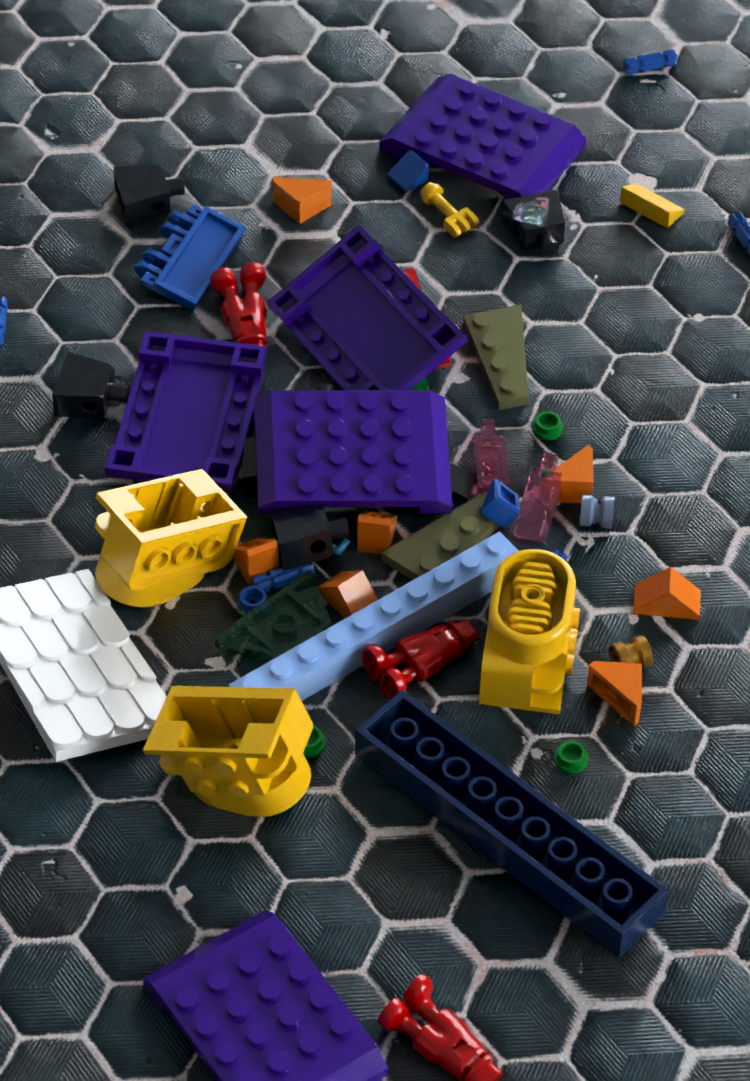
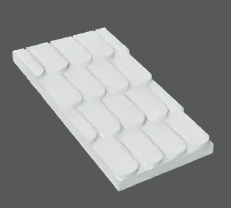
(76, 666)

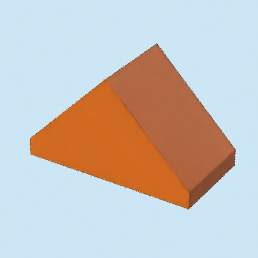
(301, 196)
(576, 476)
(375, 531)
(257, 557)
(348, 592)
(667, 596)
(619, 686)

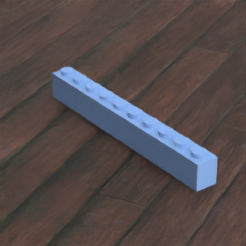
(385, 622)

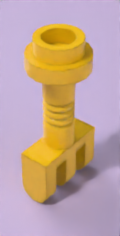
(456, 220)

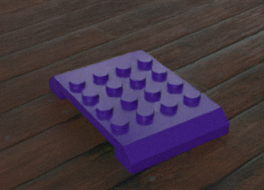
(485, 137)
(366, 318)
(188, 409)
(352, 449)
(263, 1010)

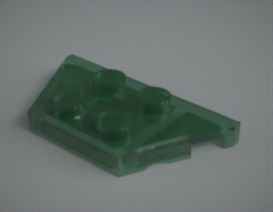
(279, 622)

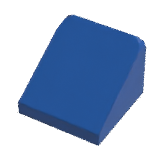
(409, 172)
(501, 504)

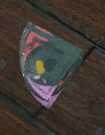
(532, 212)

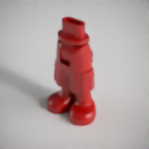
(243, 316)
(421, 653)
(444, 1040)

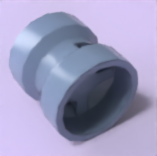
(596, 511)

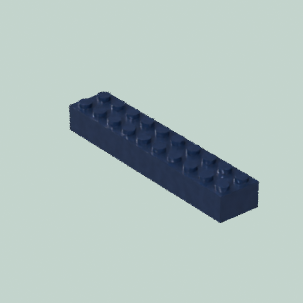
(511, 823)

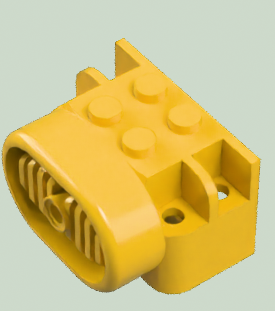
(164, 537)
(530, 632)
(235, 746)

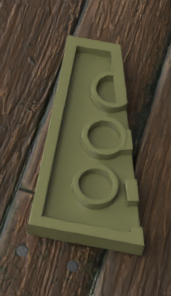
(500, 350)
(440, 540)

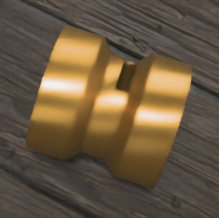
(635, 651)

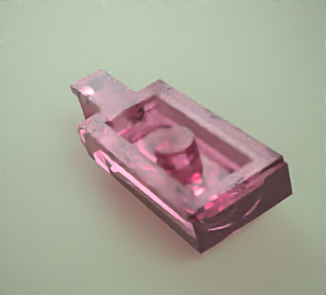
(490, 457)
(539, 501)

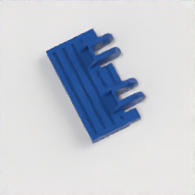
(194, 249)

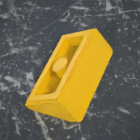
(650, 205)

